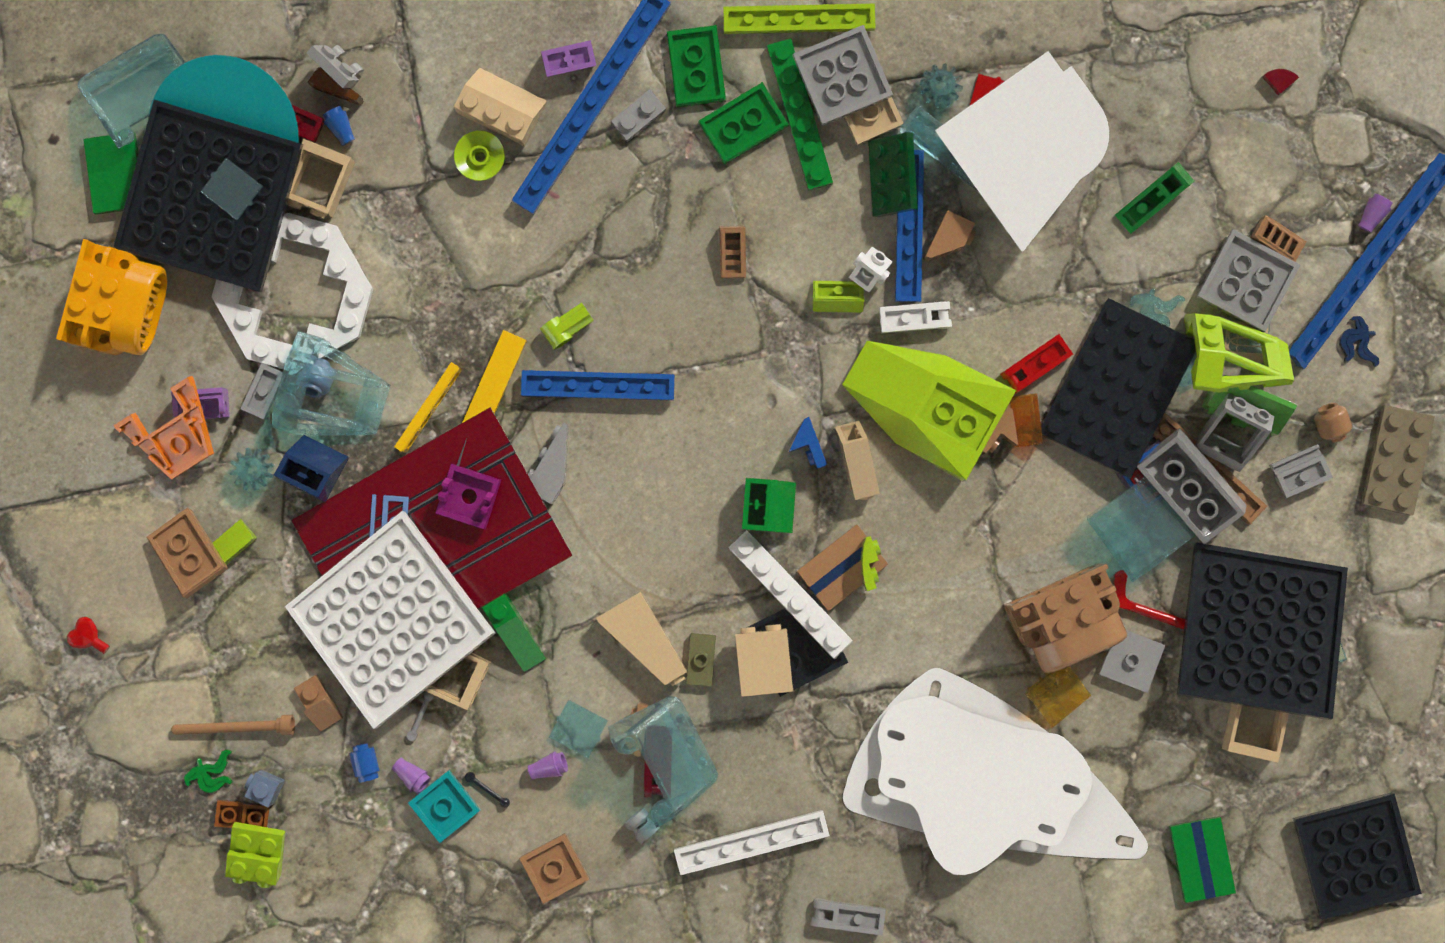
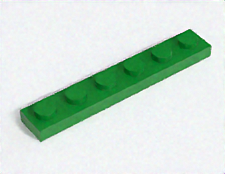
(799, 115)

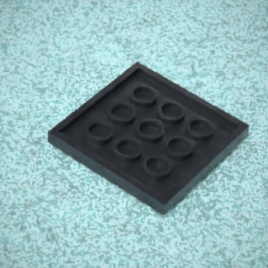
(1357, 856)

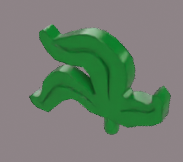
(205, 781)

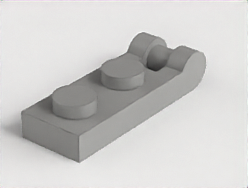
(849, 917)

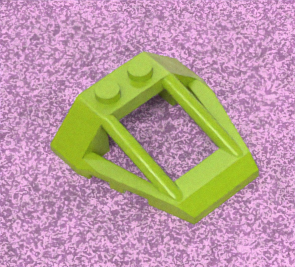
(1211, 355)

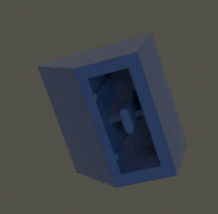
(311, 467)

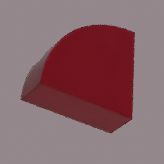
(1280, 79)

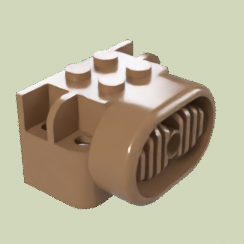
(1069, 618)

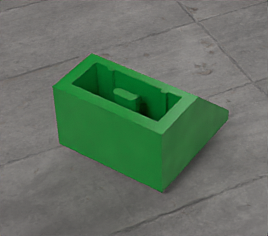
(768, 505)

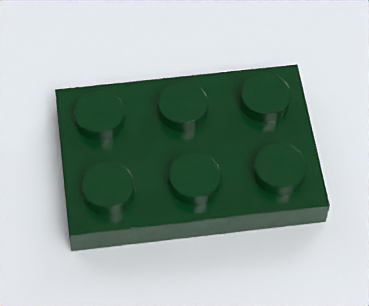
(892, 174)

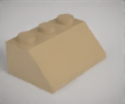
(500, 106)

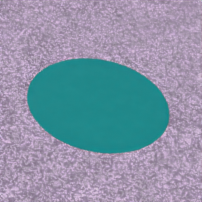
(231, 92)

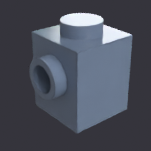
(263, 788)

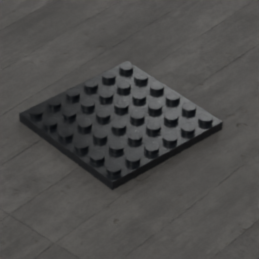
(178, 224)
(1262, 631)

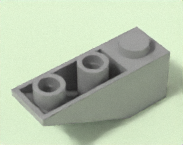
(551, 472)

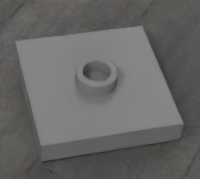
(1132, 661)

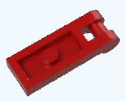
(1038, 363)

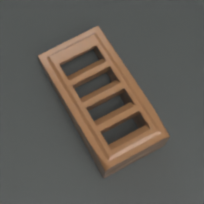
(1261, 227)
(723, 252)

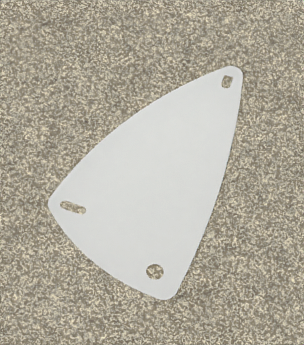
(1091, 829)

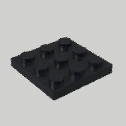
(806, 655)

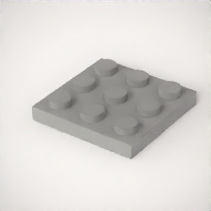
(842, 75)
(1248, 281)

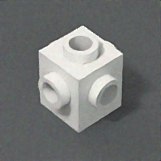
(870, 269)

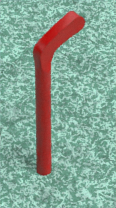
(1120, 581)

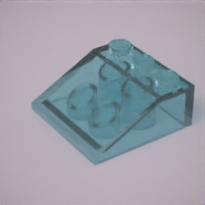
(1139, 528)

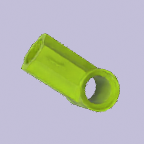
(561, 329)

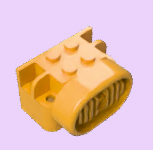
(113, 301)

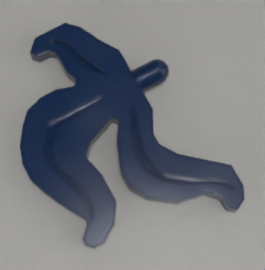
(1351, 335)

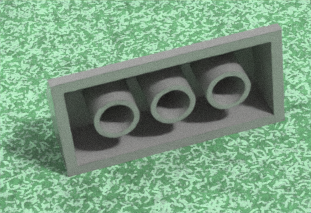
(1192, 486)

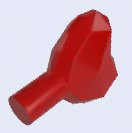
(86, 635)

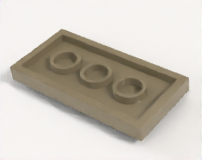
(1397, 460)

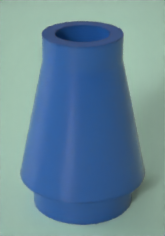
(339, 125)

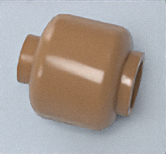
(1333, 422)

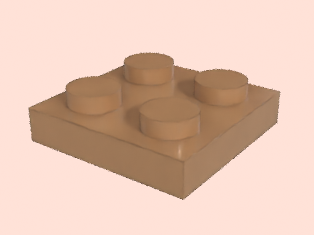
(554, 868)

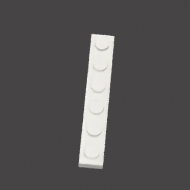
(790, 594)
(751, 842)

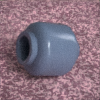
(317, 384)

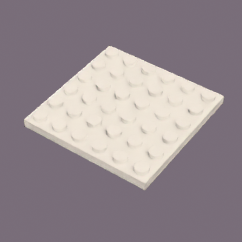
(389, 620)

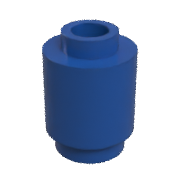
(364, 762)

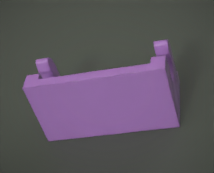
(568, 58)
(213, 402)

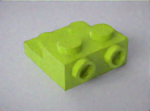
(255, 854)

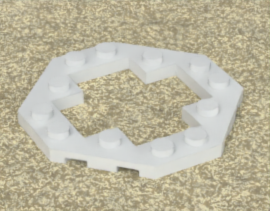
(340, 264)

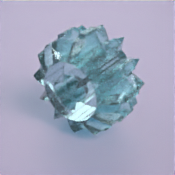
(931, 83)
(248, 479)

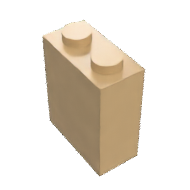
(763, 661)

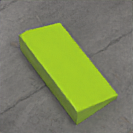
(837, 296)
(234, 541)

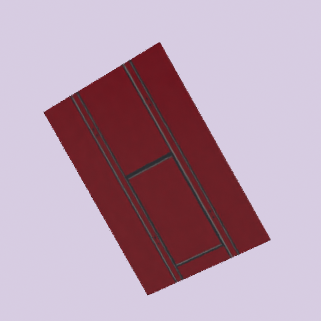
(485, 562)

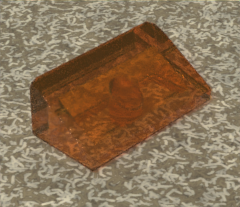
(1027, 420)

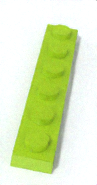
(798, 18)

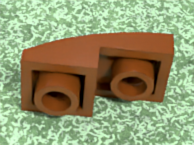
(243, 812)

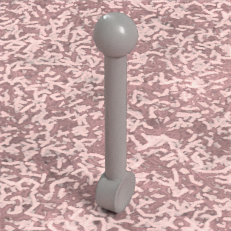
(412, 735)

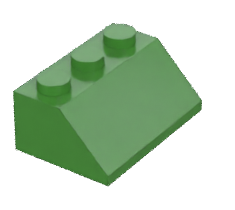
(1261, 399)

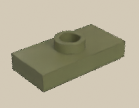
(701, 659)

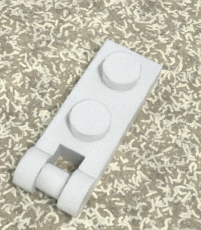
(914, 317)

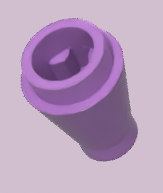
(1375, 211)
(549, 766)
(411, 775)

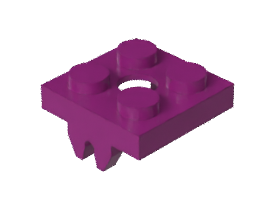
(451, 501)

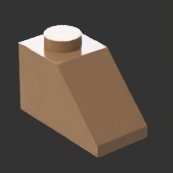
(950, 236)

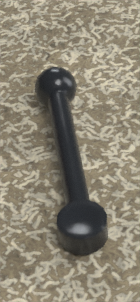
(470, 777)

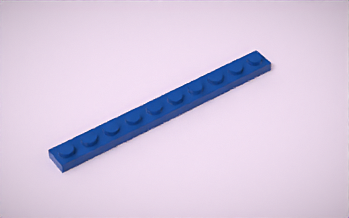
(590, 104)
(1369, 263)

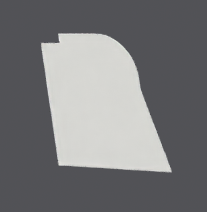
(1029, 144)

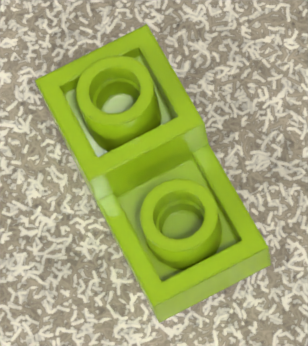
(869, 554)

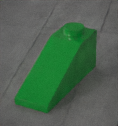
(1154, 197)
(514, 632)

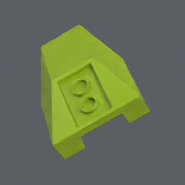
(929, 403)

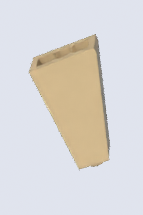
(643, 636)

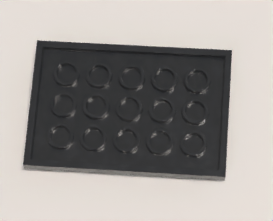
(1119, 388)

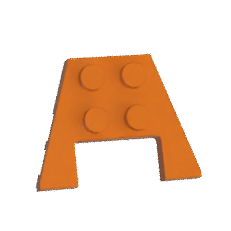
(179, 442)

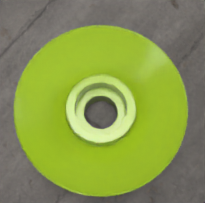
(473, 144)

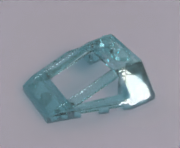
(295, 380)

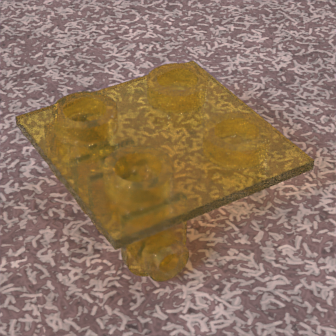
(1057, 694)

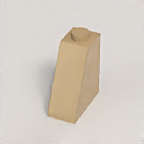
(857, 460)

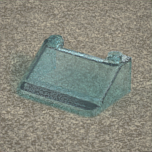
(126, 85)
(671, 752)

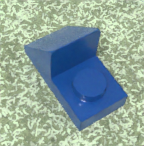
(807, 437)

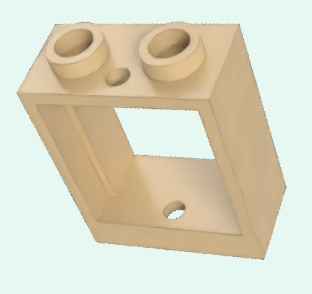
(328, 155)
(472, 688)
(1275, 741)

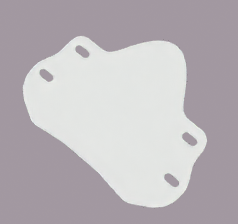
(978, 780)

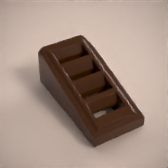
(325, 83)

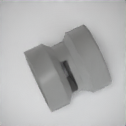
(646, 830)

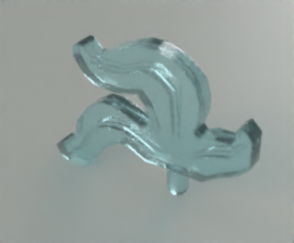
(1148, 302)

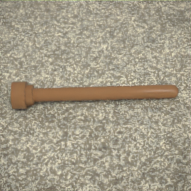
(283, 725)

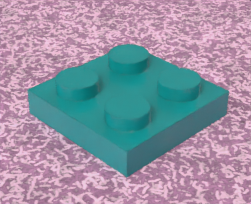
(444, 806)

